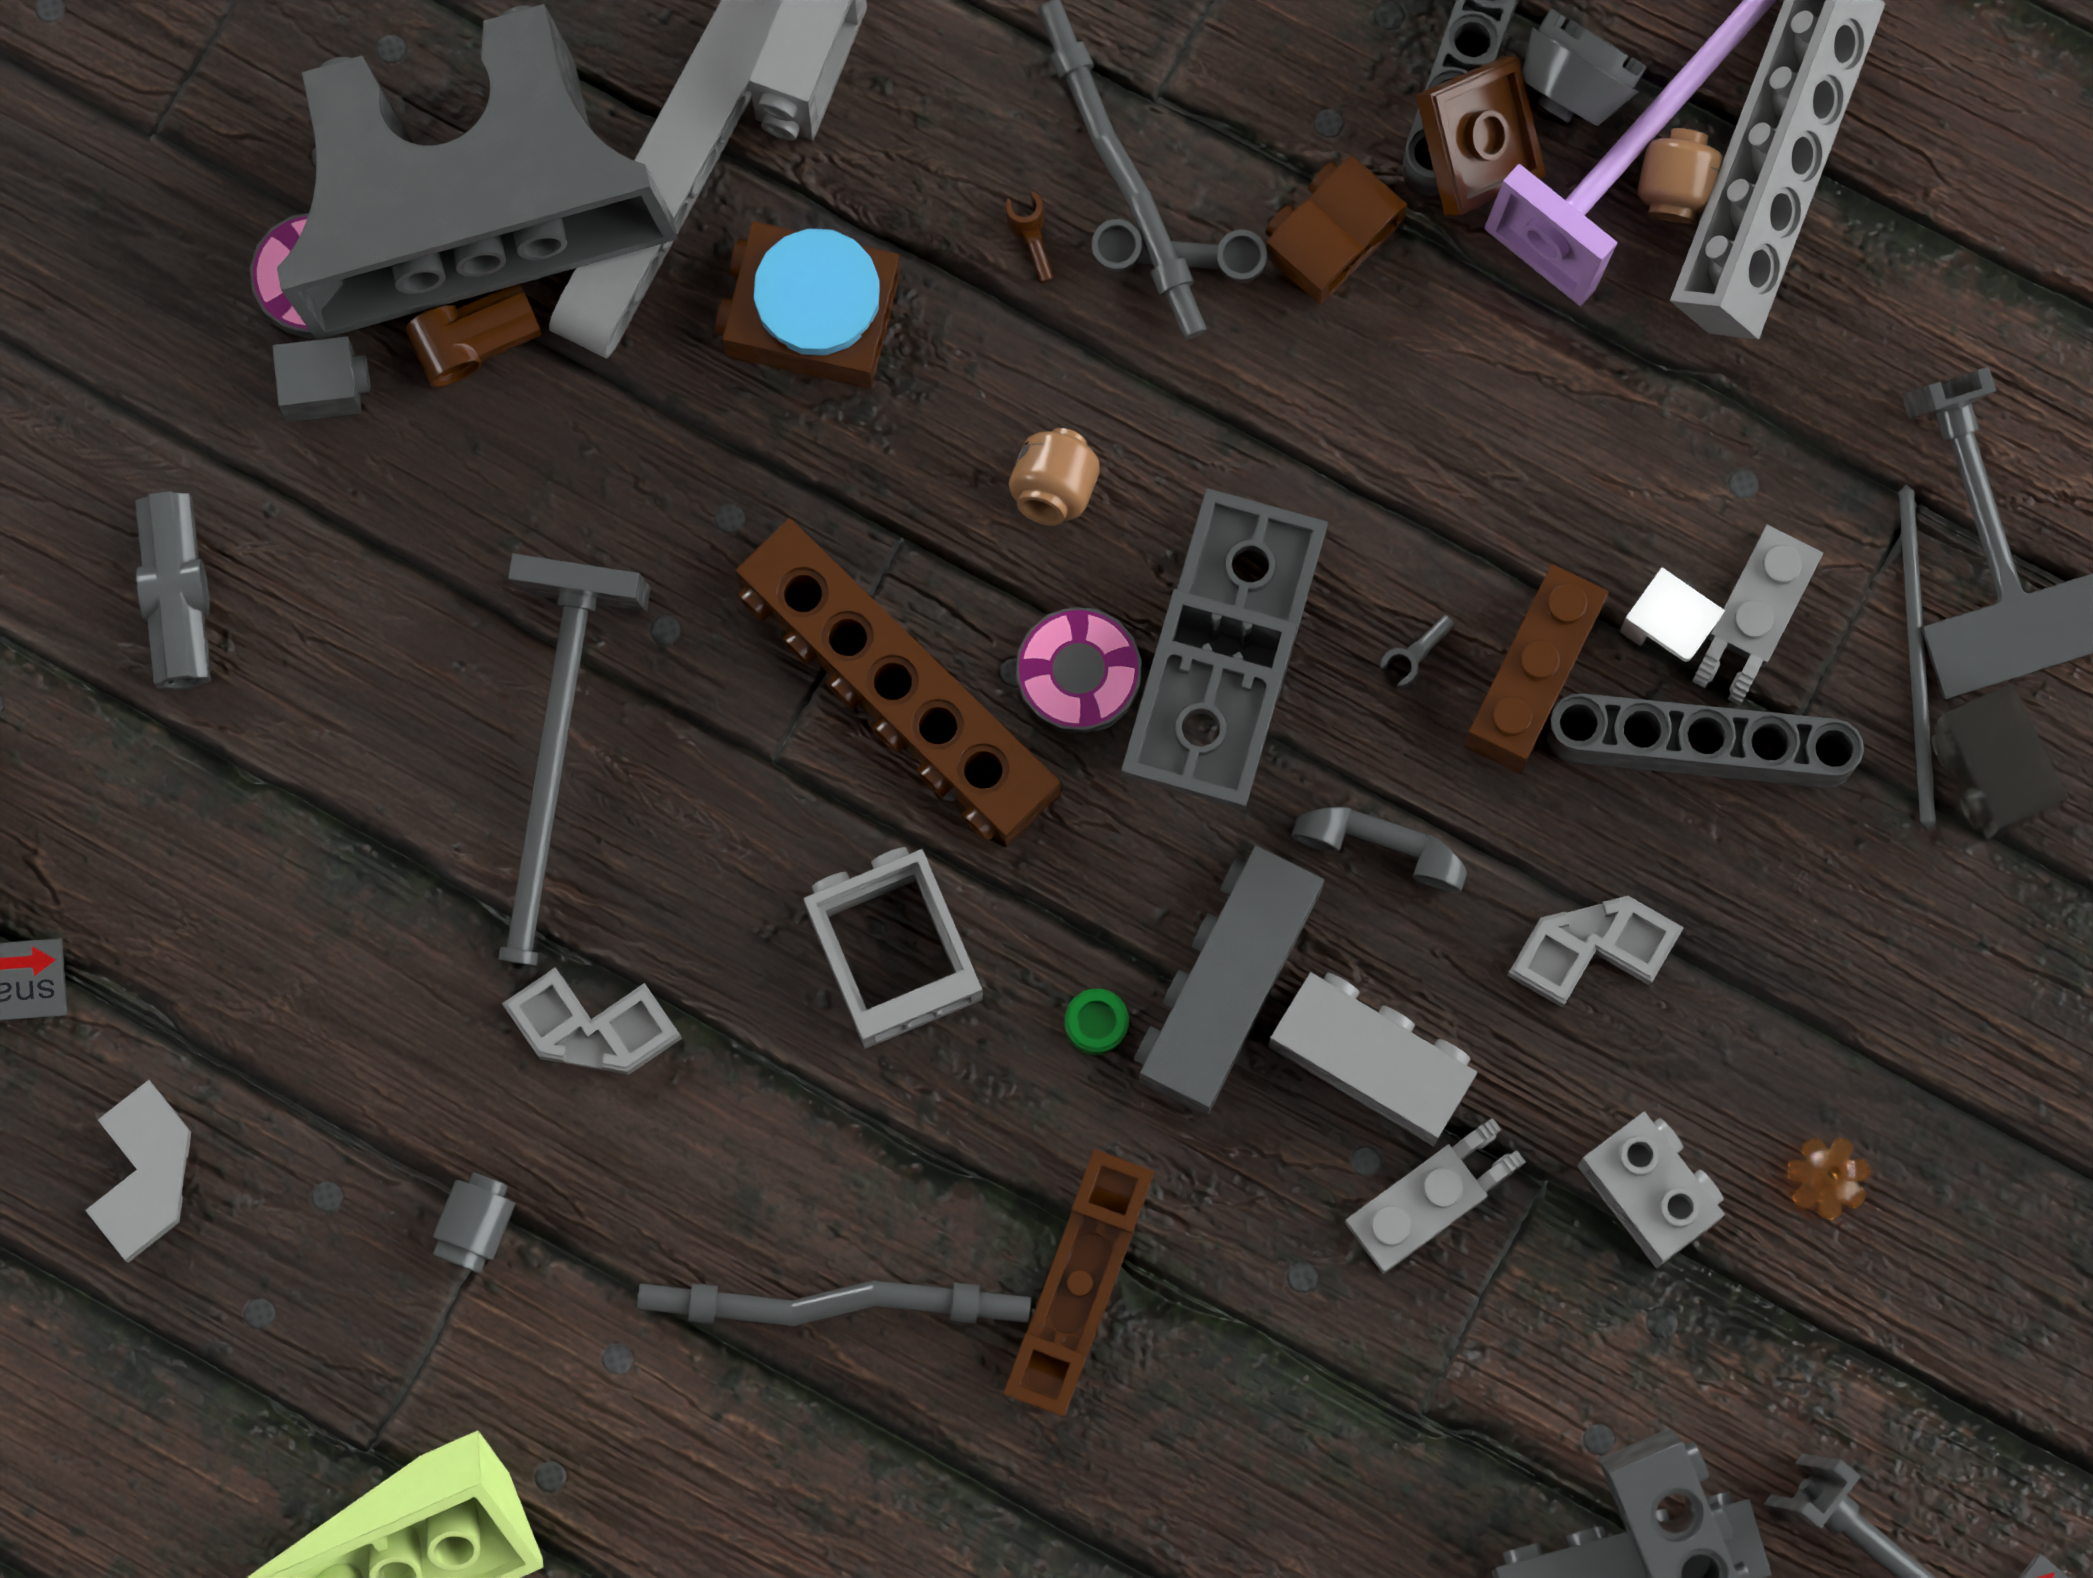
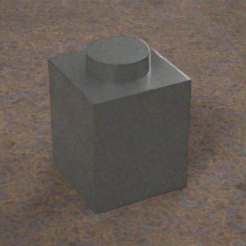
(319, 378)

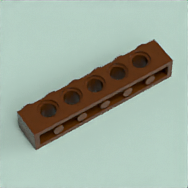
(794, 561)

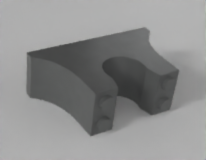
(453, 220)

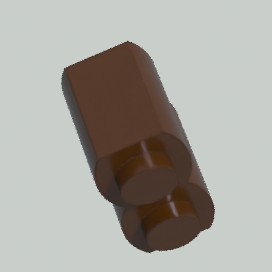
(1334, 228)

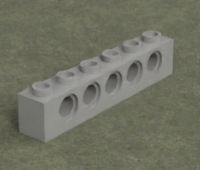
(1774, 164)

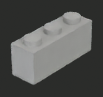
(1373, 1056)

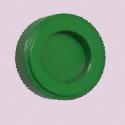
(1096, 1021)

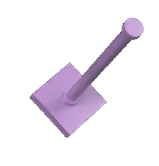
(1555, 232)

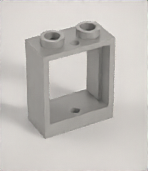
(803, 64)
(915, 1007)

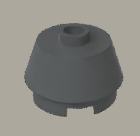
(1578, 71)

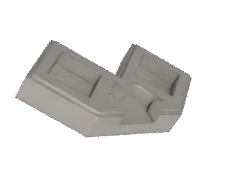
(1616, 930)
(612, 1041)
(151, 1197)

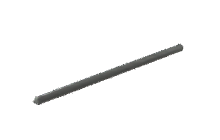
(1917, 657)

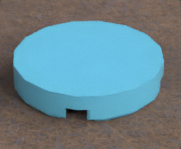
(816, 291)

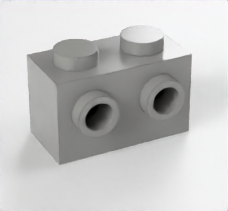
(1653, 1188)

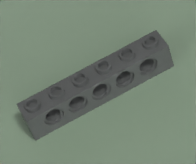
(1644, 1476)

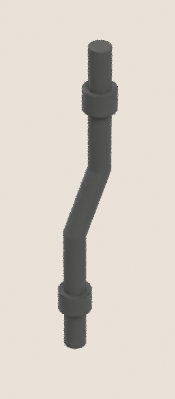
(1170, 274)
(962, 1303)

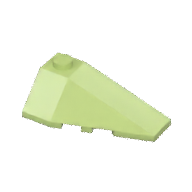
(431, 1519)

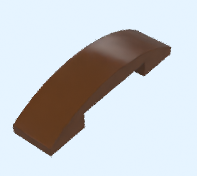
(1079, 1283)

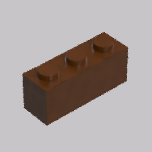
(1536, 669)

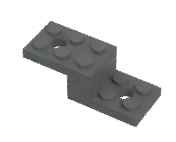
(1224, 649)

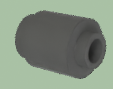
(473, 1222)

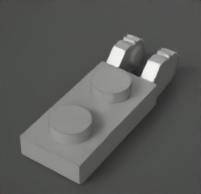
(1760, 607)
(1428, 1199)

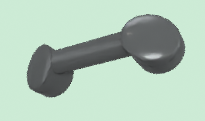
(1237, 257)
(1436, 862)

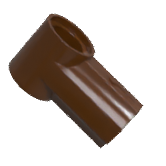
(457, 340)

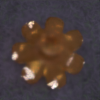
(1819, 1186)

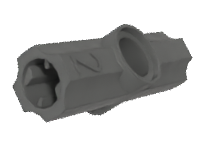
(173, 590)

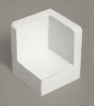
(1672, 616)

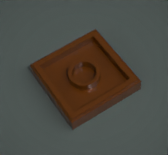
(1479, 133)

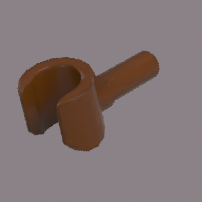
(1030, 230)

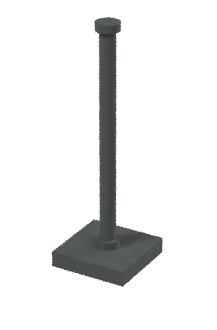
(578, 592)

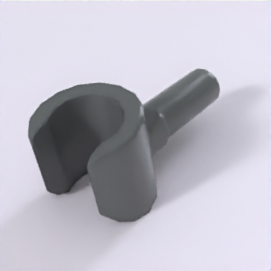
(1418, 650)

